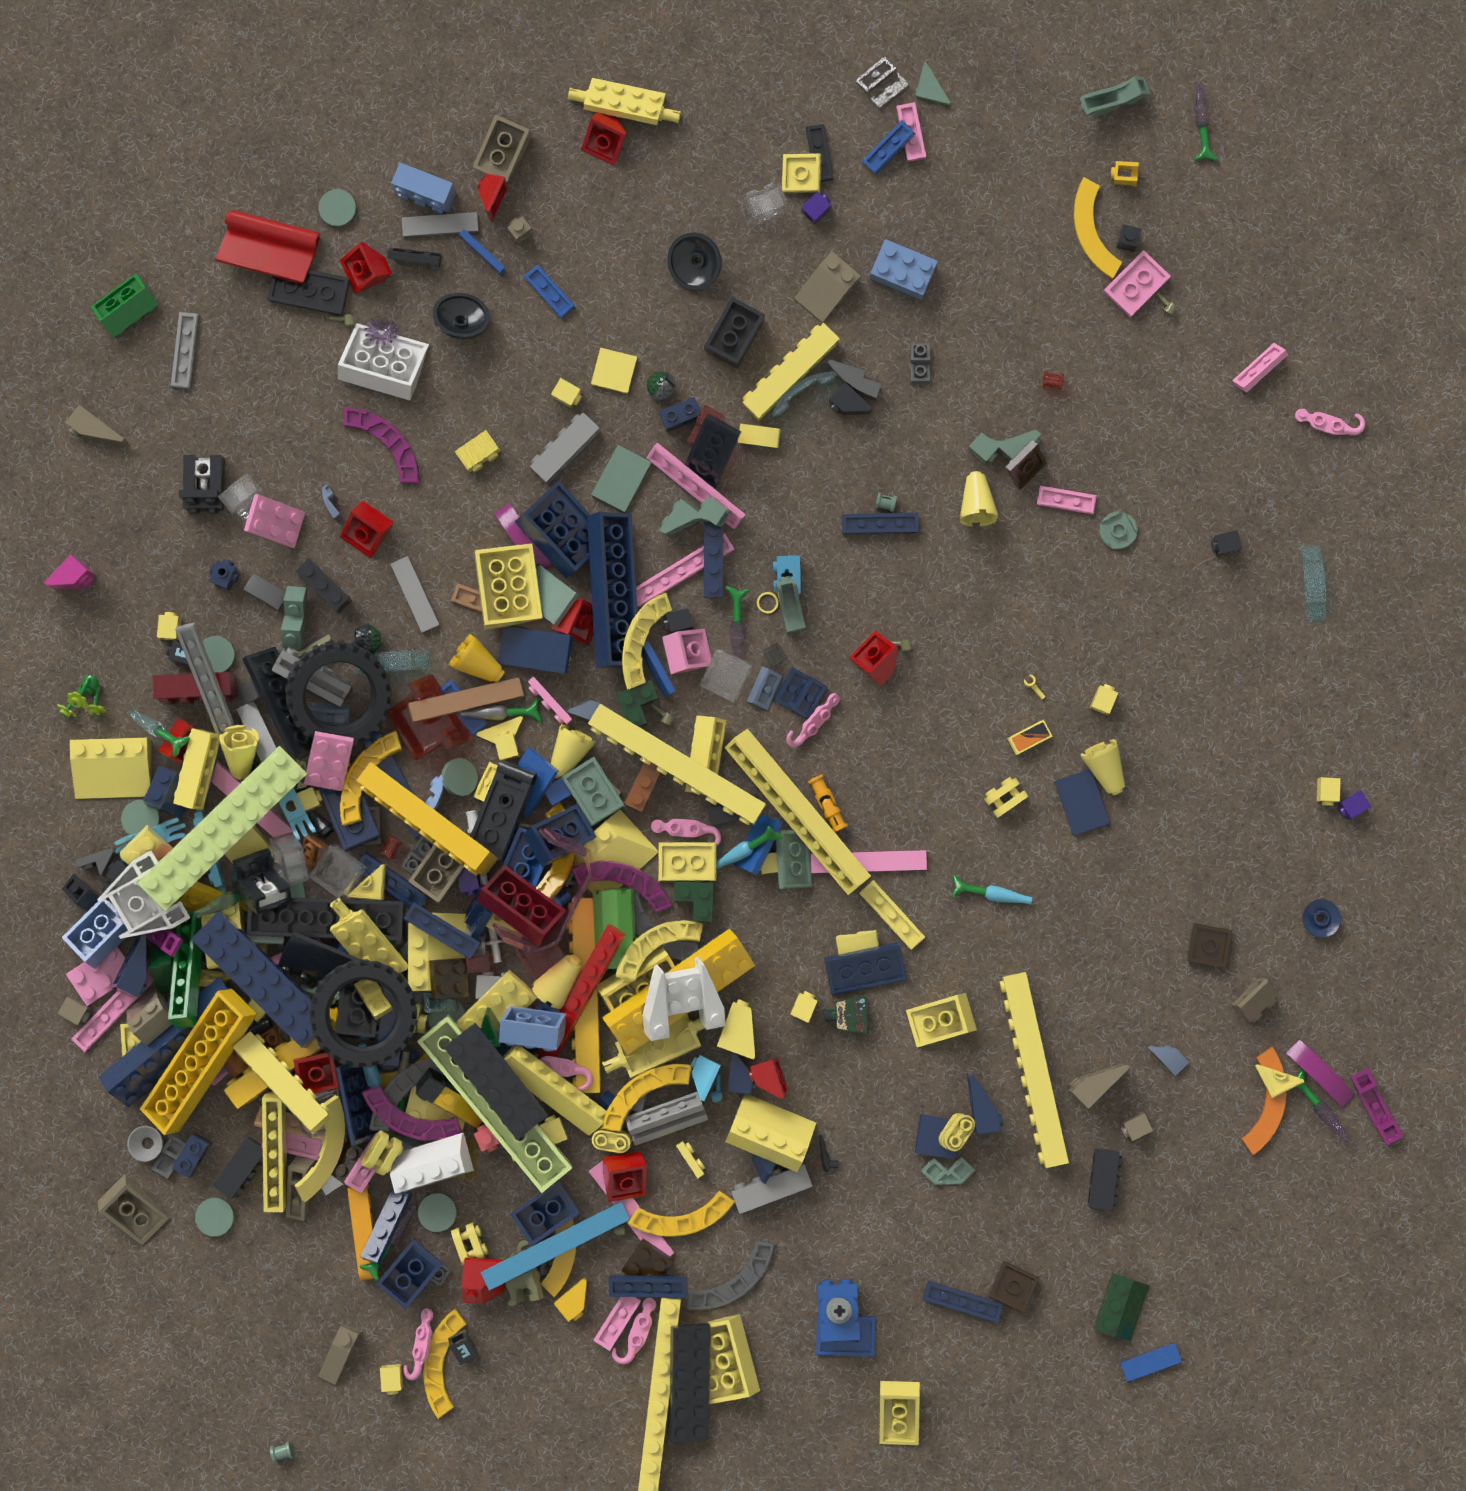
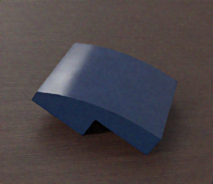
(800, 693)
(477, 916)
(928, 1137)

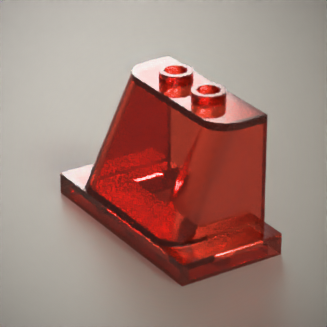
(429, 734)

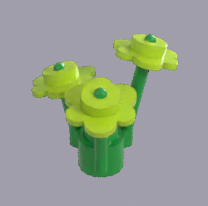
(75, 699)

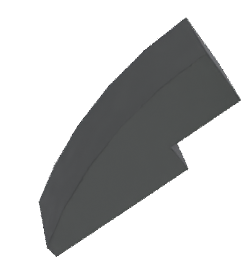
(855, 379)

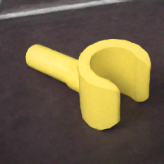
(1034, 687)

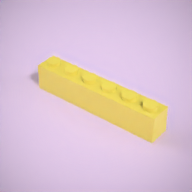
(790, 372)
(281, 1082)
(555, 1090)
(274, 1153)

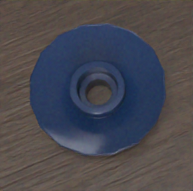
(1331, 919)

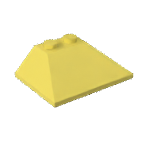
(618, 842)

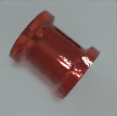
(1052, 380)
(391, 847)

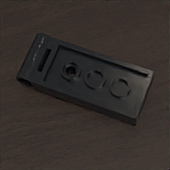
(500, 821)

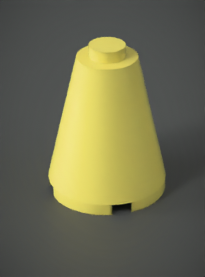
(977, 501)
(239, 749)
(569, 749)
(1106, 766)
(558, 981)

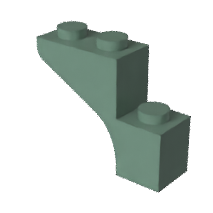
(1109, 99)
(985, 447)
(686, 514)
(790, 604)
(293, 624)

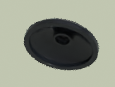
(684, 264)
(461, 315)

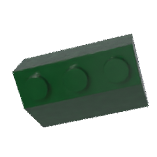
(1121, 1306)

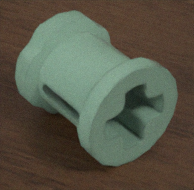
(885, 502)
(281, 1452)

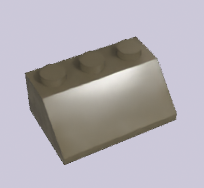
(436, 873)

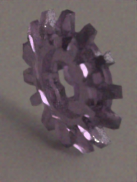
(381, 323)

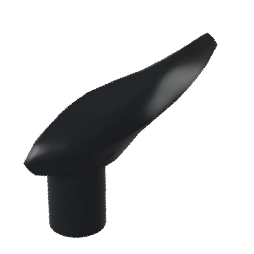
(826, 1163)

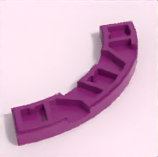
(390, 437)
(628, 876)
(405, 1123)

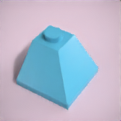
(704, 1073)

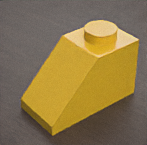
(573, 1301)

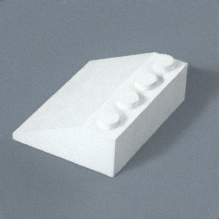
(382, 367)

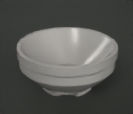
(136, 1147)

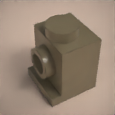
(519, 229)

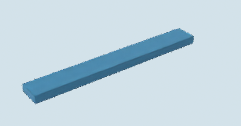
(555, 1246)

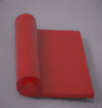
(268, 246)

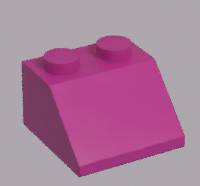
(71, 575)

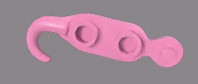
(1328, 423)
(815, 721)
(685, 828)
(567, 1068)
(638, 1332)
(421, 1345)

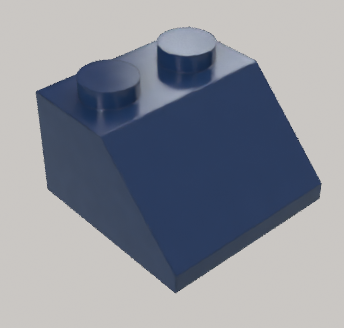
(162, 791)

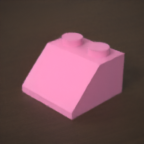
(687, 650)

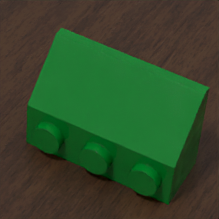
(124, 305)

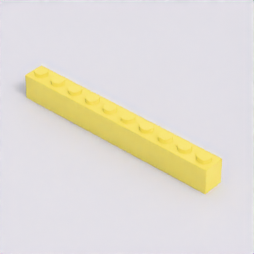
(677, 764)
(797, 811)
(1035, 1070)
(658, 1397)

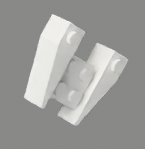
(135, 907)
(681, 993)

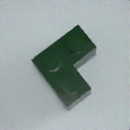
(633, 699)
(700, 894)
(161, 968)

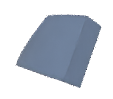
(328, 496)
(585, 709)
(1170, 1058)

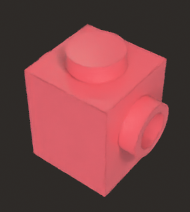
(486, 1139)

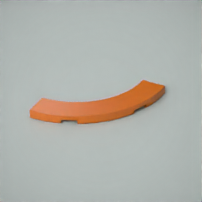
(1272, 1110)

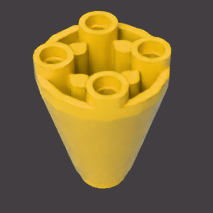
(476, 660)

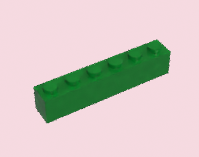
(186, 976)

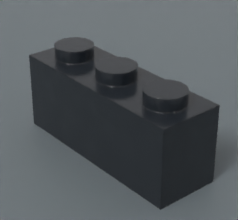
(323, 585)
(240, 1168)
(1104, 1179)

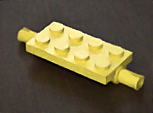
(624, 102)
(363, 938)
(658, 1052)

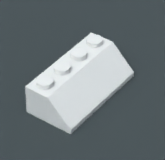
(431, 1163)

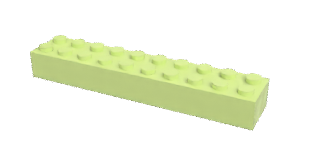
(221, 828)
(534, 1150)

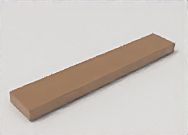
(471, 598)
(465, 700)

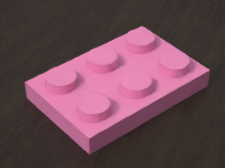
(1136, 283)
(274, 521)
(328, 761)
(96, 982)

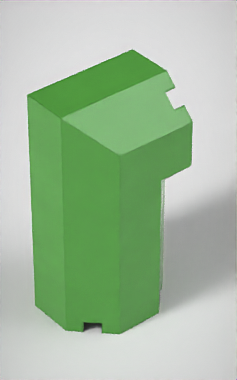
(615, 908)

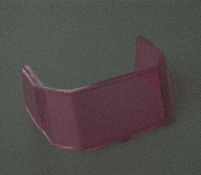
(517, 939)

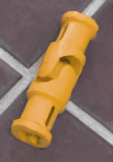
(828, 804)

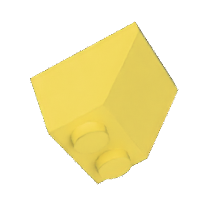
(142, 843)

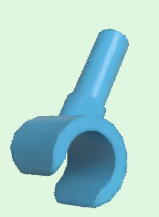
(717, 1095)

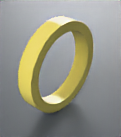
(765, 593)

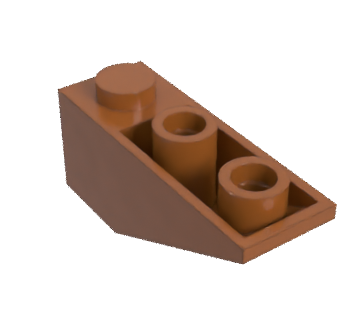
(313, 851)
(235, 1064)

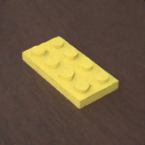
(504, 993)

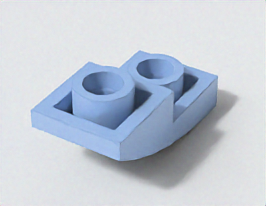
(438, 789)

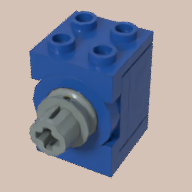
(838, 1311)

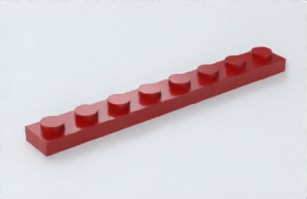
(587, 982)

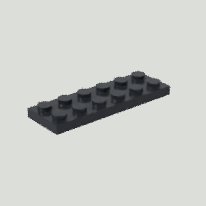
(272, 692)
(496, 1081)
(689, 1383)

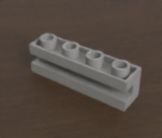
(564, 448)
(321, 682)
(666, 1118)
(778, 1186)

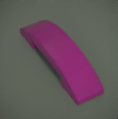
(506, 517)
(166, 940)
(1320, 1073)
(1376, 1107)

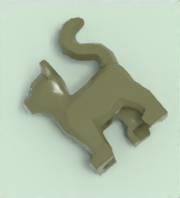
(528, 1280)

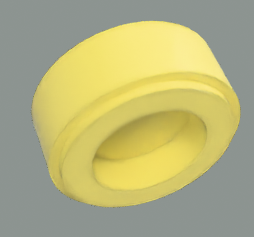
(422, 1024)

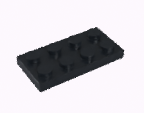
(318, 292)
(712, 449)

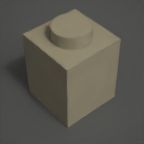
(75, 1011)
(1136, 1127)

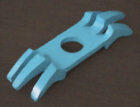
(296, 816)
(161, 830)

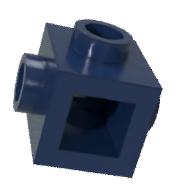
(226, 580)

